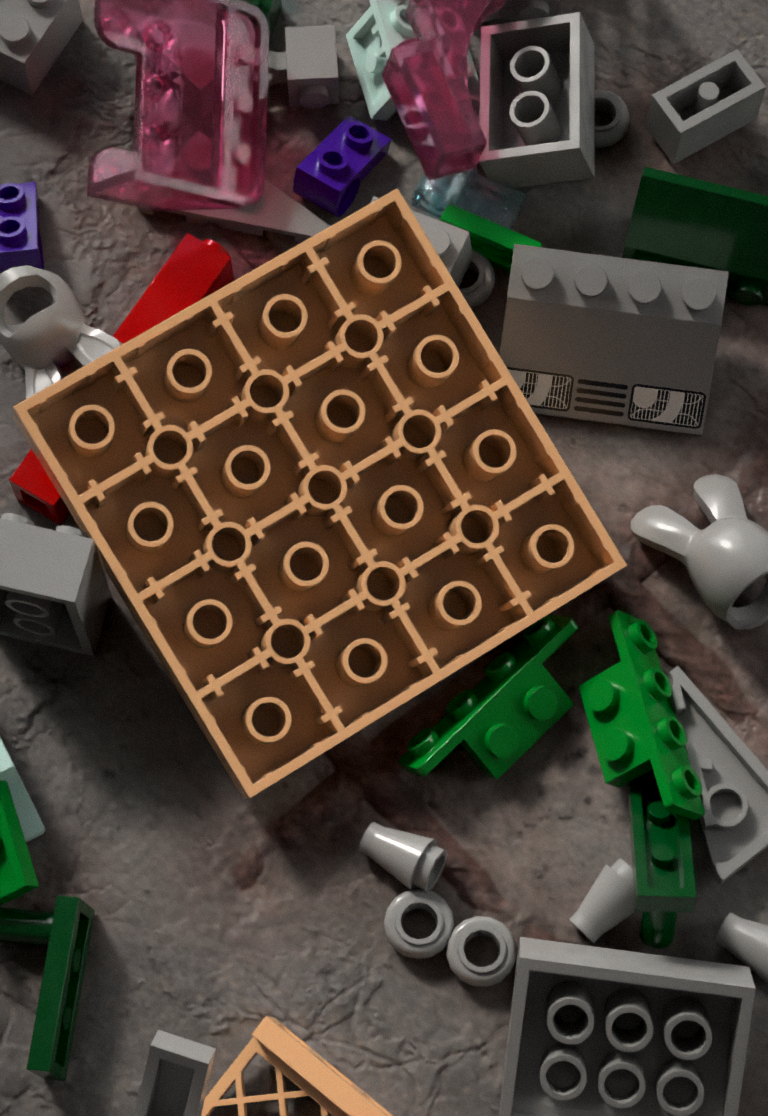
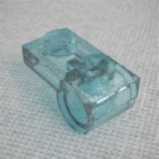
(471, 193)

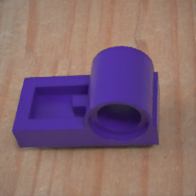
(339, 164)
(20, 226)

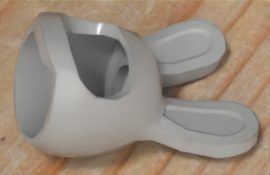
(52, 336)
(718, 558)

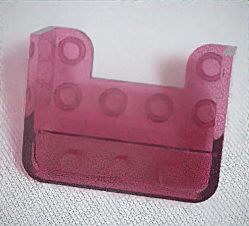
(195, 104)

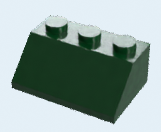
(702, 227)

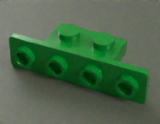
(503, 711)
(636, 720)

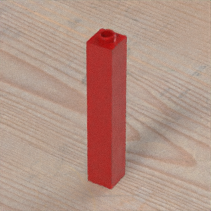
(187, 277)

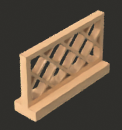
(299, 1064)

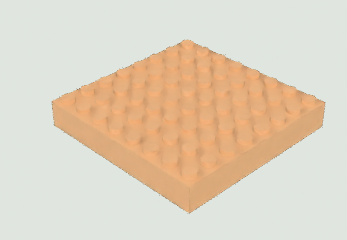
(318, 491)

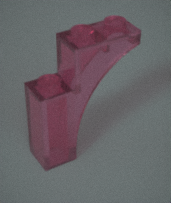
(431, 83)

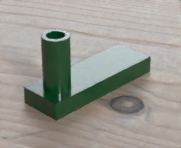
(659, 862)
(68, 939)

